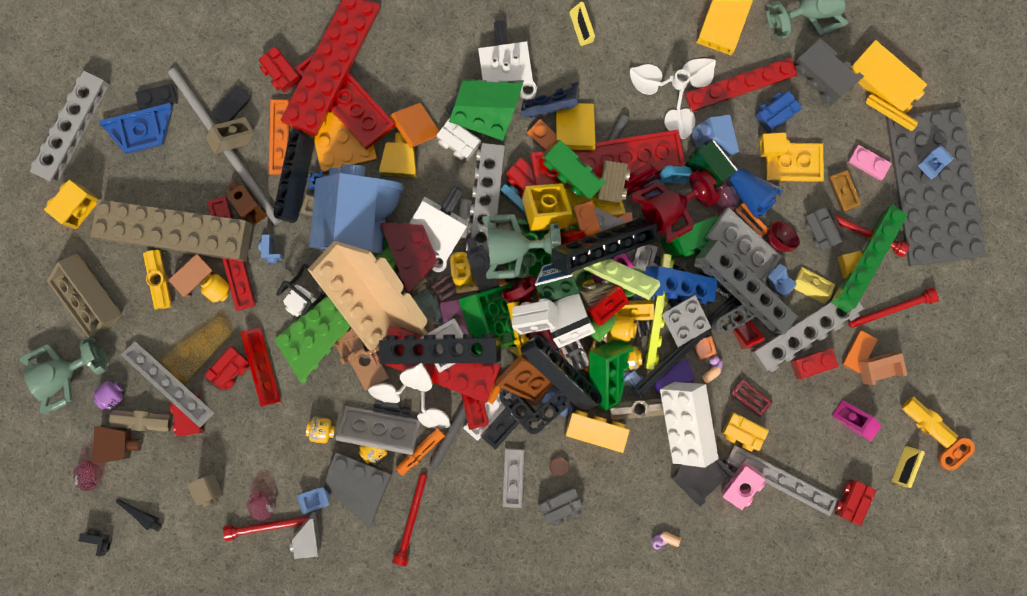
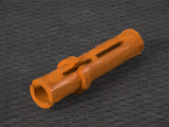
(420, 451)

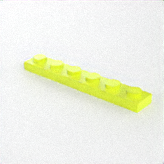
(654, 339)

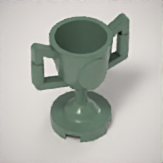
(780, 18)
(511, 245)
(52, 376)

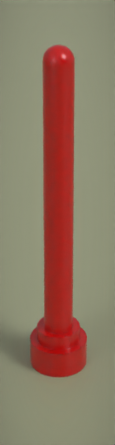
(899, 248)
(928, 296)
(231, 532)
(401, 557)

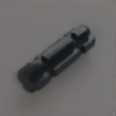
(392, 409)

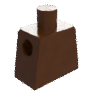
(245, 203)
(113, 444)

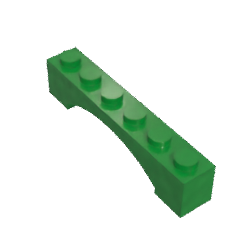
(859, 278)

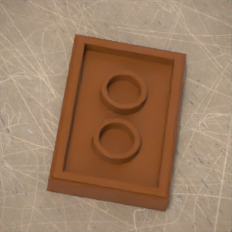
(524, 380)

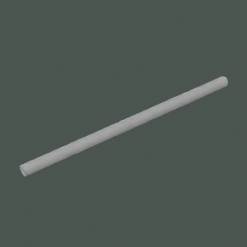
(230, 154)

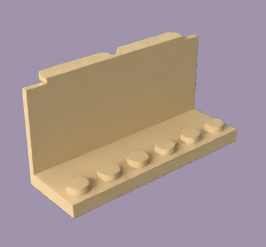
(366, 293)

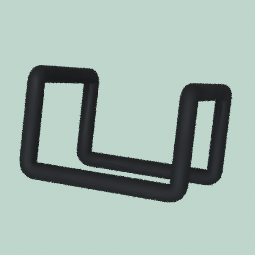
(285, 285)

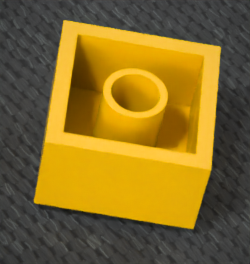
(71, 204)
(546, 206)

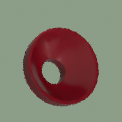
(782, 237)

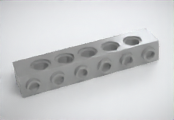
(79, 124)
(494, 154)
(764, 353)

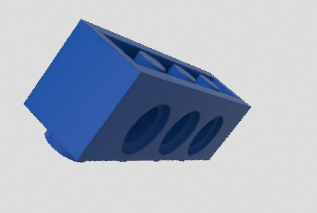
(683, 284)

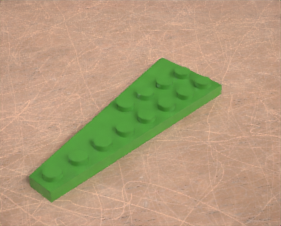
(316, 333)

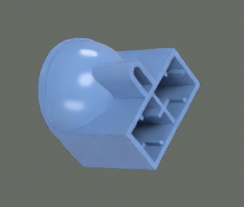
(351, 208)

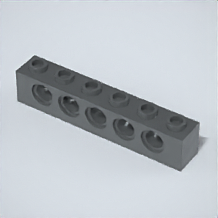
(710, 259)

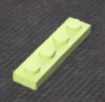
(625, 277)

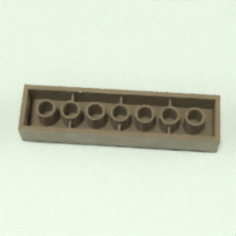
(171, 230)

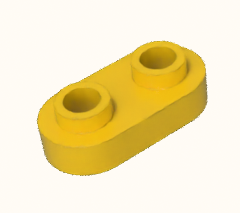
(460, 268)

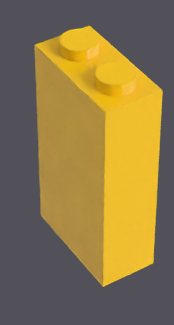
(724, 24)
(888, 77)

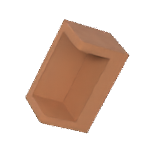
(191, 275)
(882, 367)

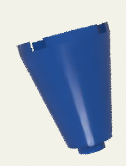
(754, 191)

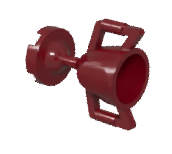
(670, 206)
(521, 292)

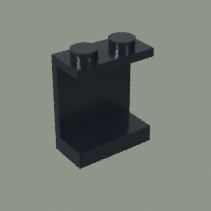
(701, 481)

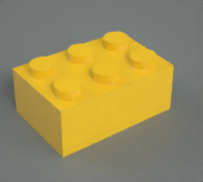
(597, 431)

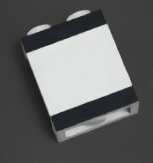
(571, 321)

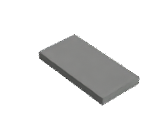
(745, 243)
(378, 430)

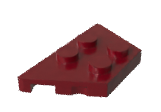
(411, 251)

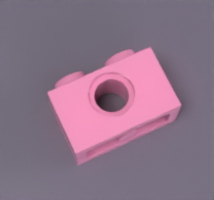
(748, 475)

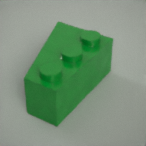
(572, 170)
(690, 241)
(607, 371)

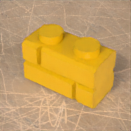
(744, 431)

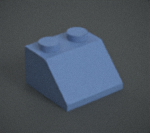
(717, 129)

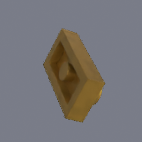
(844, 191)

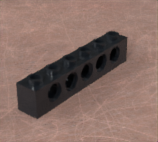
(604, 245)
(390, 354)

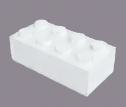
(689, 424)

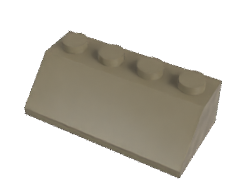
(83, 296)

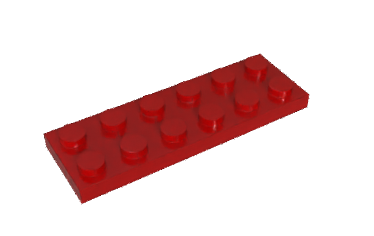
(357, 110)
(465, 378)

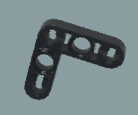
(531, 414)

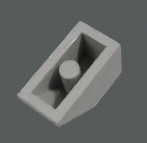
(306, 539)

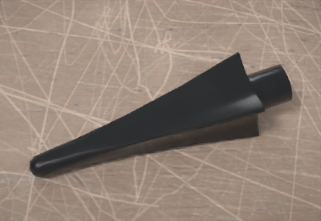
(146, 520)

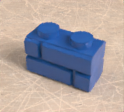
(778, 112)

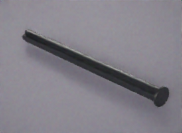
(679, 352)

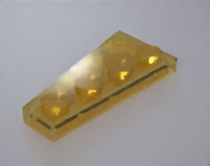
(195, 351)

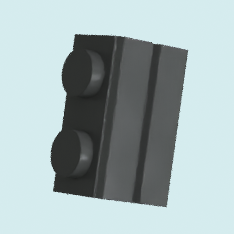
(825, 228)
(561, 505)

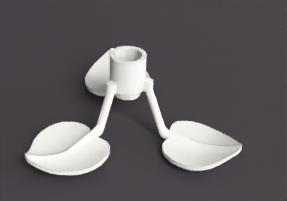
(697, 71)
(418, 379)

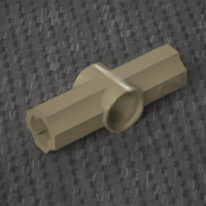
(625, 410)
(140, 420)

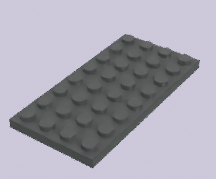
(943, 210)

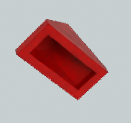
(747, 334)

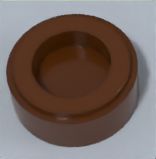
(559, 466)

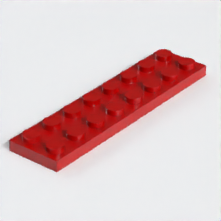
(330, 65)
(656, 148)

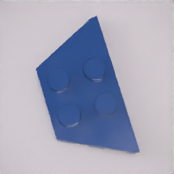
(140, 128)

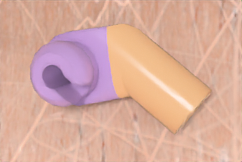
(715, 369)
(664, 538)

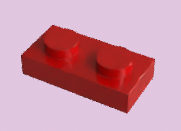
(608, 305)

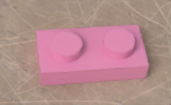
(869, 162)

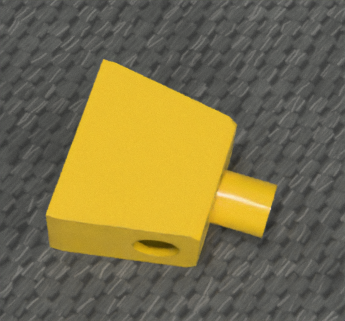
(398, 159)

